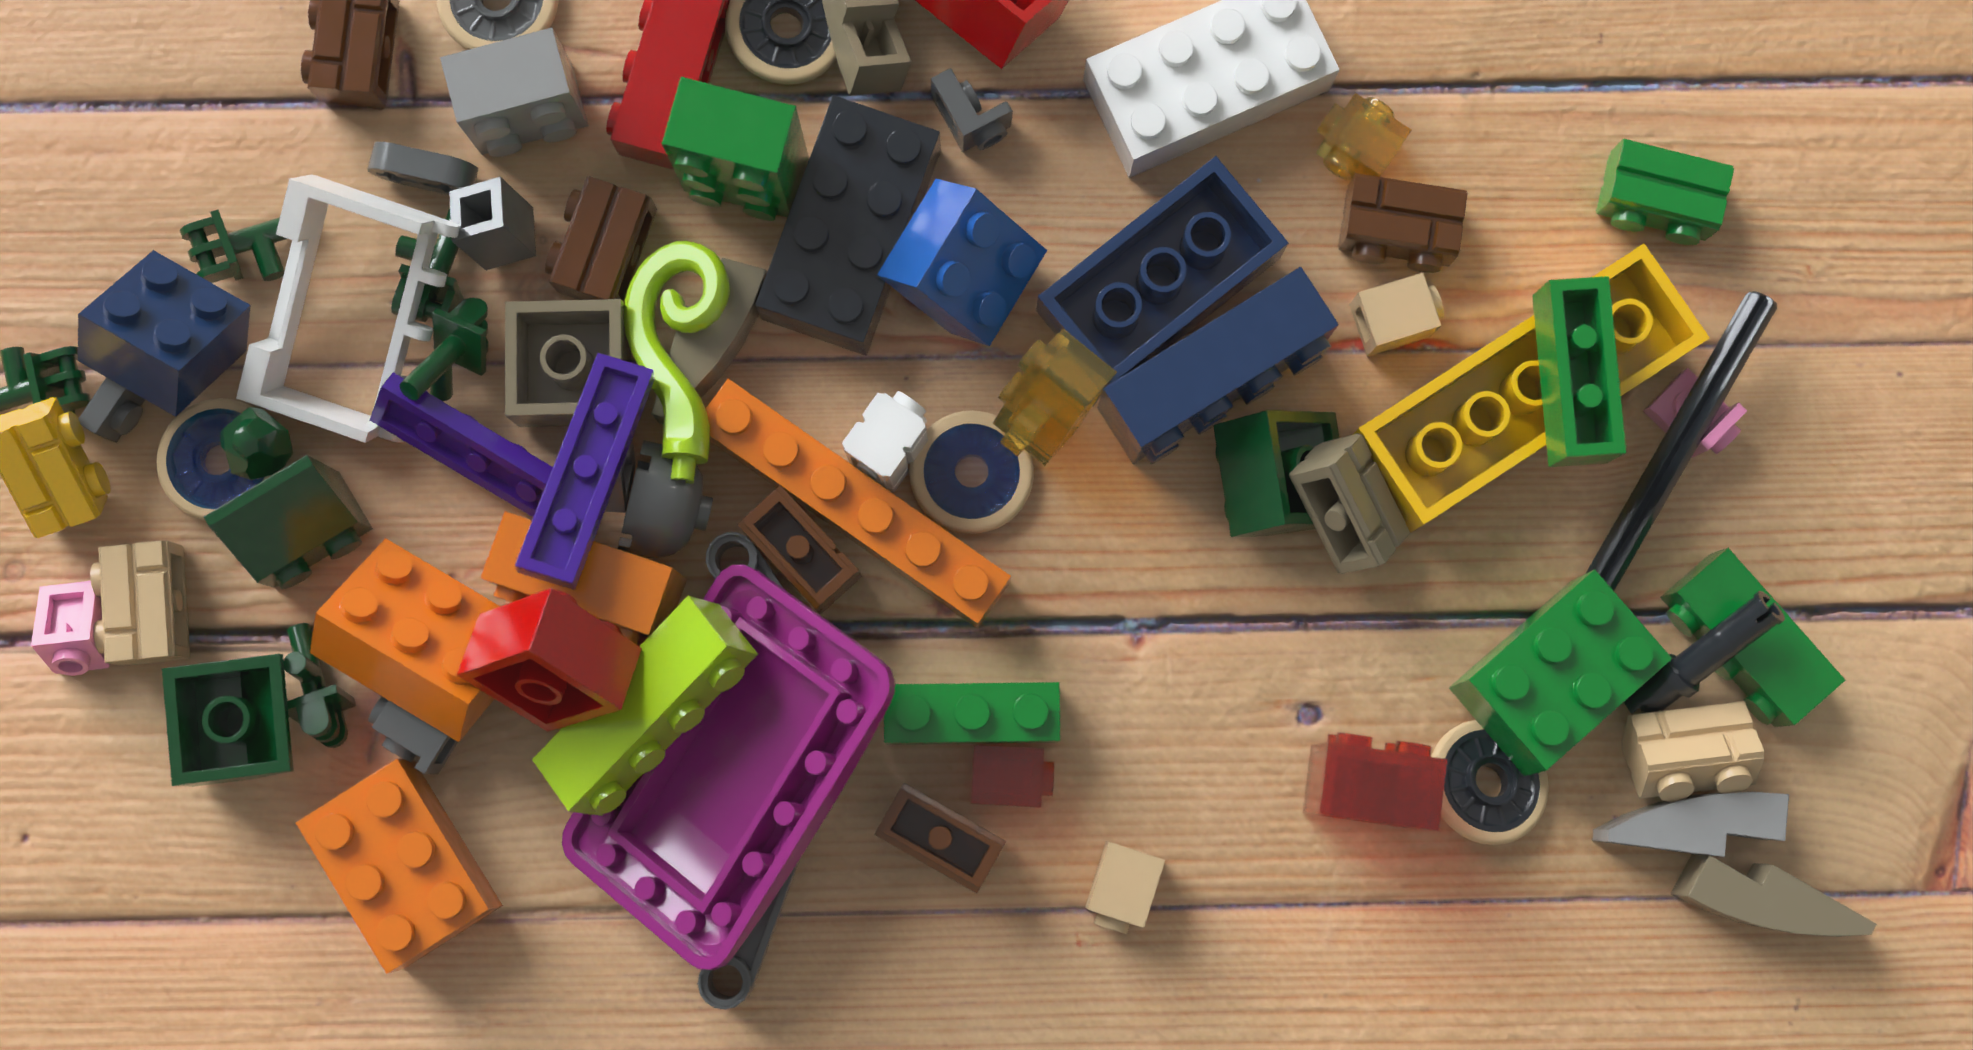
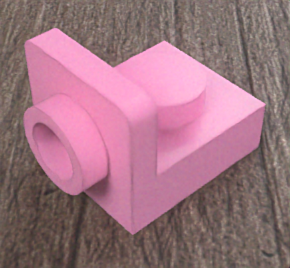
(1669, 401)
(66, 628)

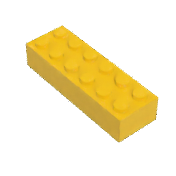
(1491, 407)

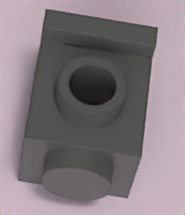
(411, 737)

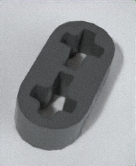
(420, 168)

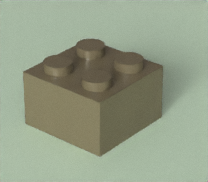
(552, 354)

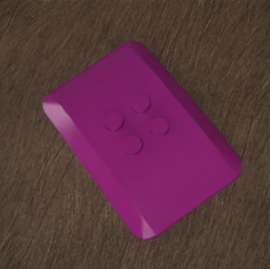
(744, 789)

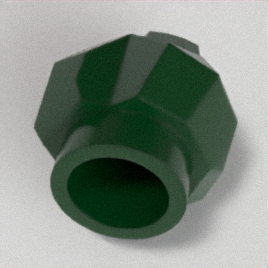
(256, 444)

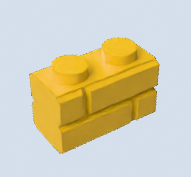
(49, 468)

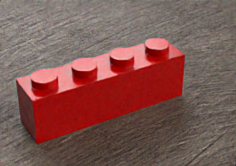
(676, 42)

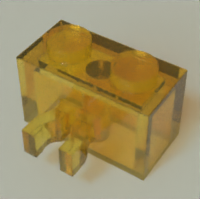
(1051, 396)

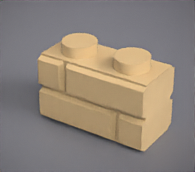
(141, 603)
(1692, 751)

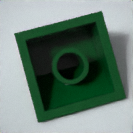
(1256, 464)
(291, 523)
(227, 720)

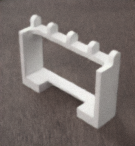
(302, 223)

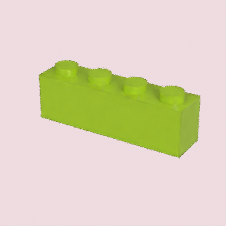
(675, 679)

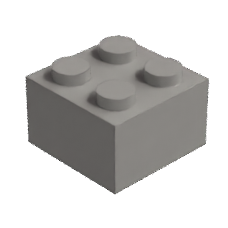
(515, 93)

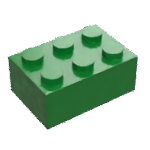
(735, 148)
(1560, 673)

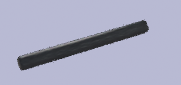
(1683, 437)

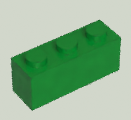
(1579, 372)
(1778, 671)
(973, 713)

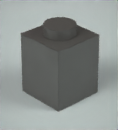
(493, 223)

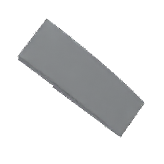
(1700, 822)

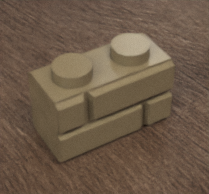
(1349, 504)

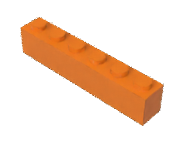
(855, 504)

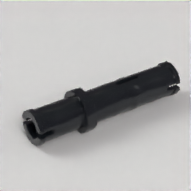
(1706, 655)

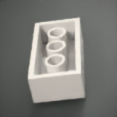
(1207, 77)

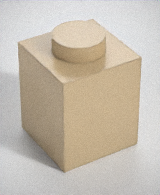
(1397, 313)
(1123, 887)

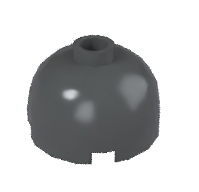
(662, 510)

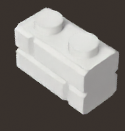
(887, 439)

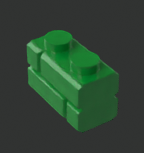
(1664, 192)

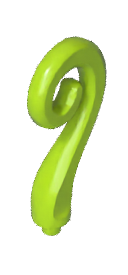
(685, 417)

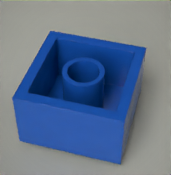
(962, 261)

